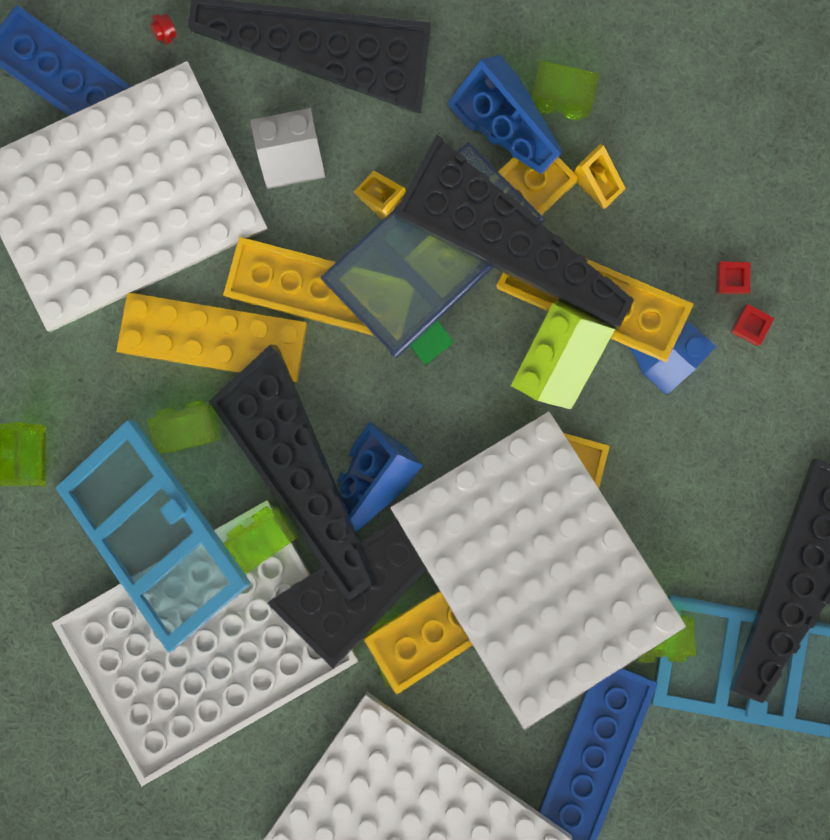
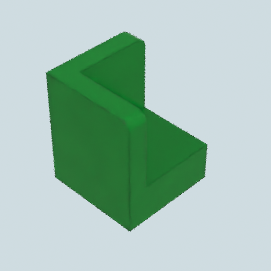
(431, 343)

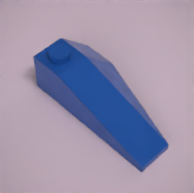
(502, 110)
(685, 357)
(376, 474)

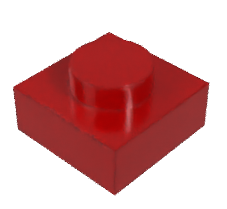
(733, 277)
(752, 325)

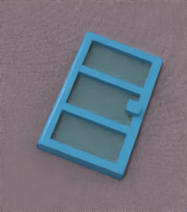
(152, 535)
(703, 682)

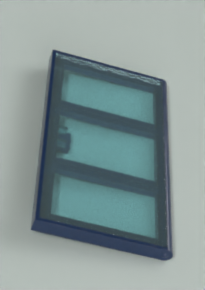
(406, 279)

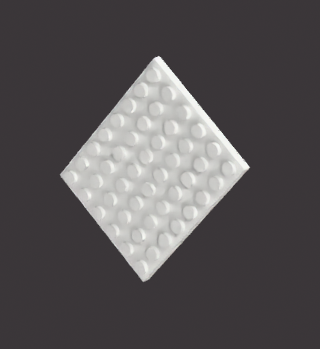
(121, 197)
(537, 569)
(208, 687)
(401, 784)

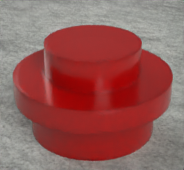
(163, 28)

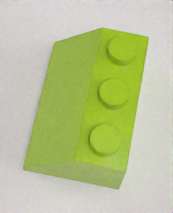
(562, 356)

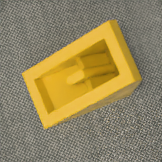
(599, 177)
(380, 194)

